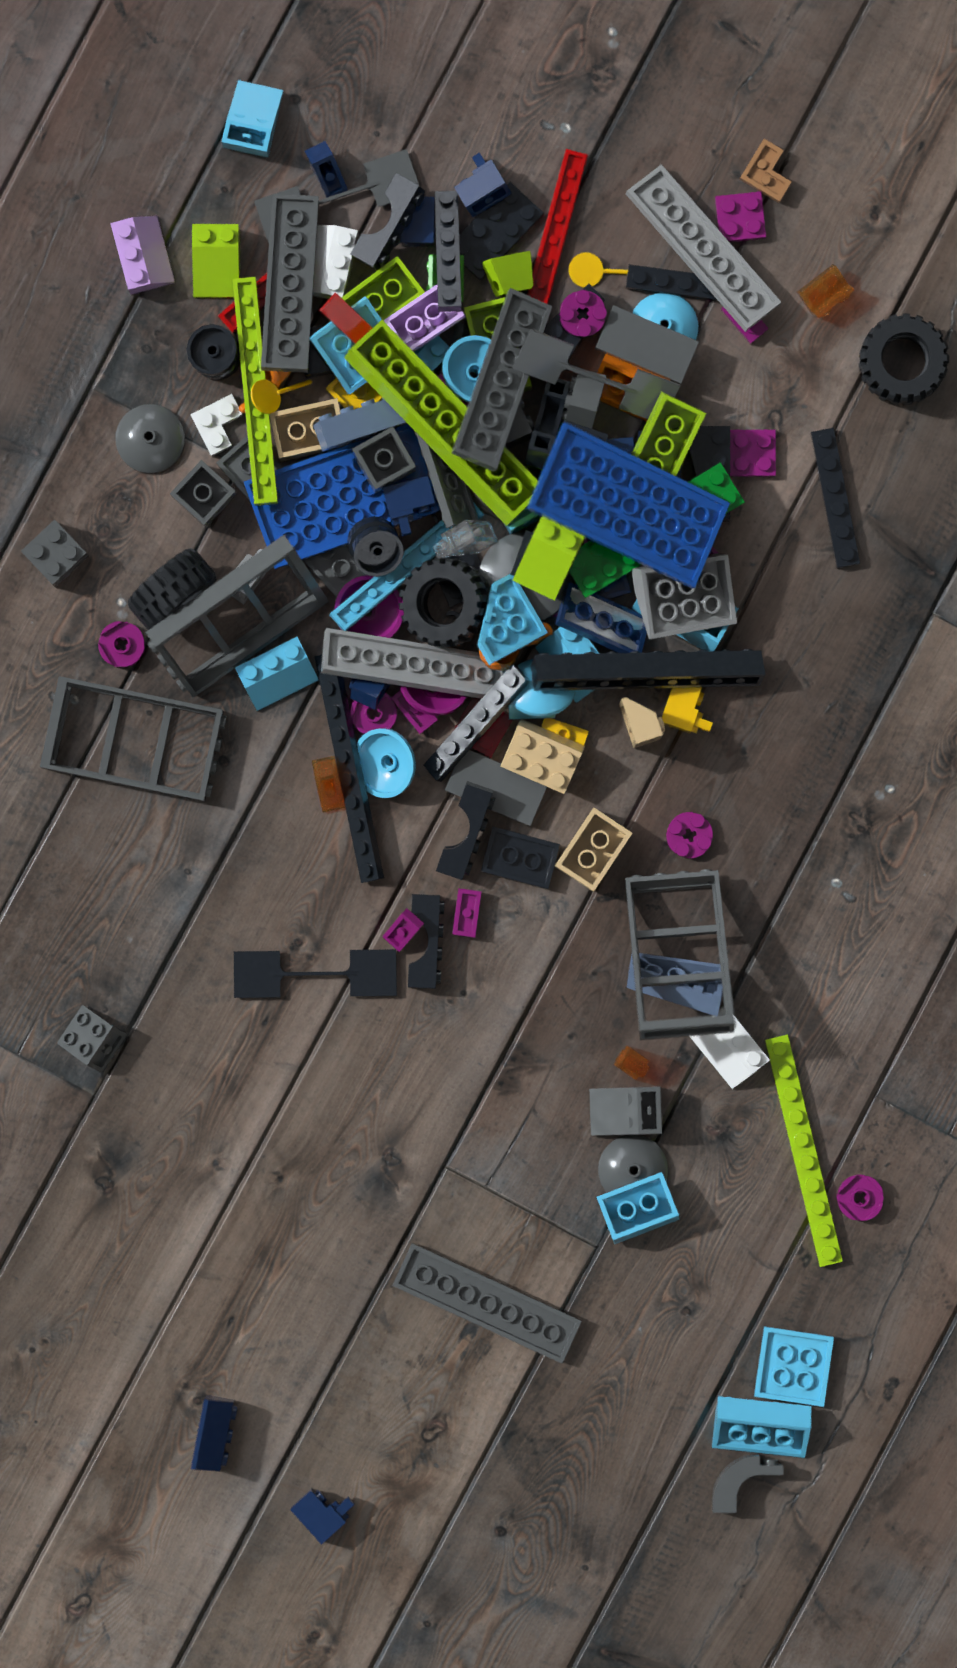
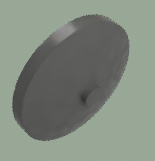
(499, 563)

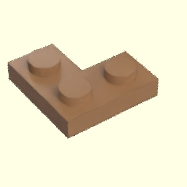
(760, 172)

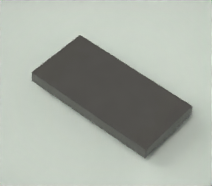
(646, 345)
(515, 794)

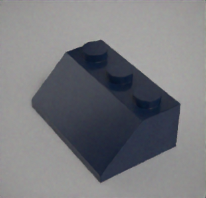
(214, 1434)

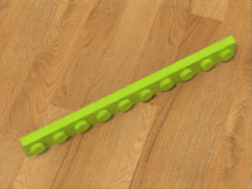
(257, 422)
(803, 1150)

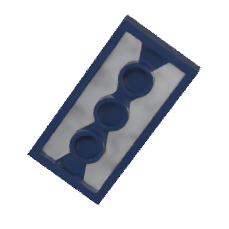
(601, 620)

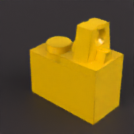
(681, 710)

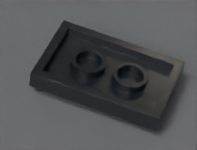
(520, 857)

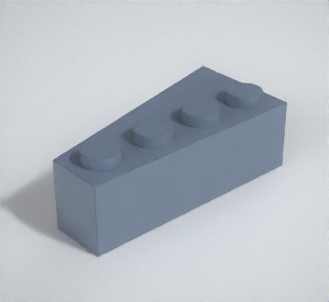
(356, 424)
(698, 996)

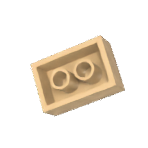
(295, 429)
(542, 756)
(593, 849)

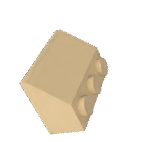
(641, 723)

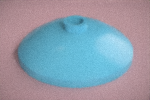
(672, 309)
(462, 358)
(540, 702)
(381, 776)

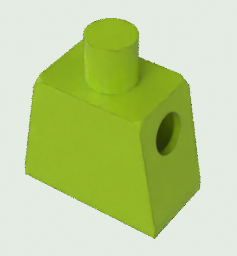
(509, 272)

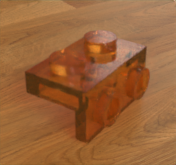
(825, 292)

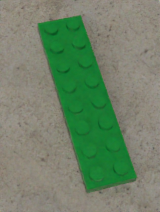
(600, 566)

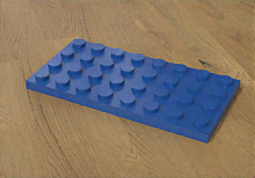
(327, 497)
(628, 505)

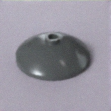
(153, 454)
(628, 1152)

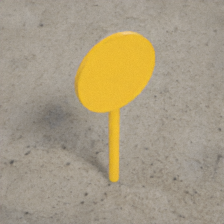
(588, 269)
(267, 396)

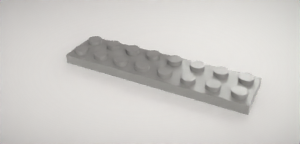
(703, 248)
(406, 663)

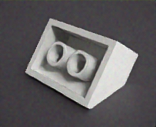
(333, 260)
(732, 1054)

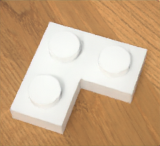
(210, 422)

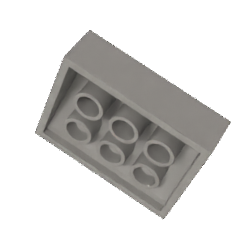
(677, 609)

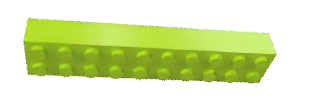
(437, 418)

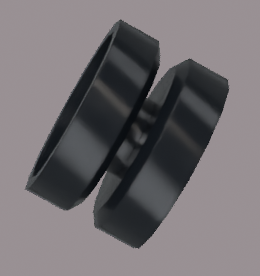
(204, 342)
(375, 546)

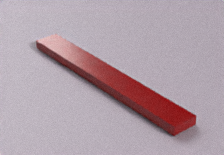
(557, 225)

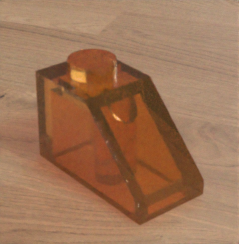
(328, 784)
(631, 1063)

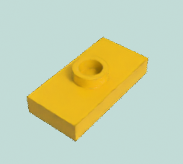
(566, 730)

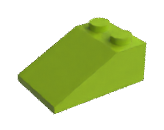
(215, 259)
(548, 558)

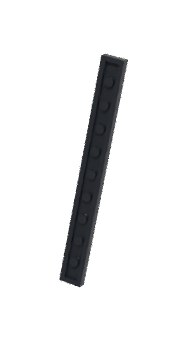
(350, 775)

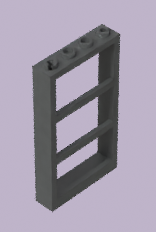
(252, 641)
(57, 722)
(684, 1026)

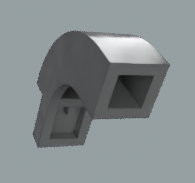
(733, 1475)

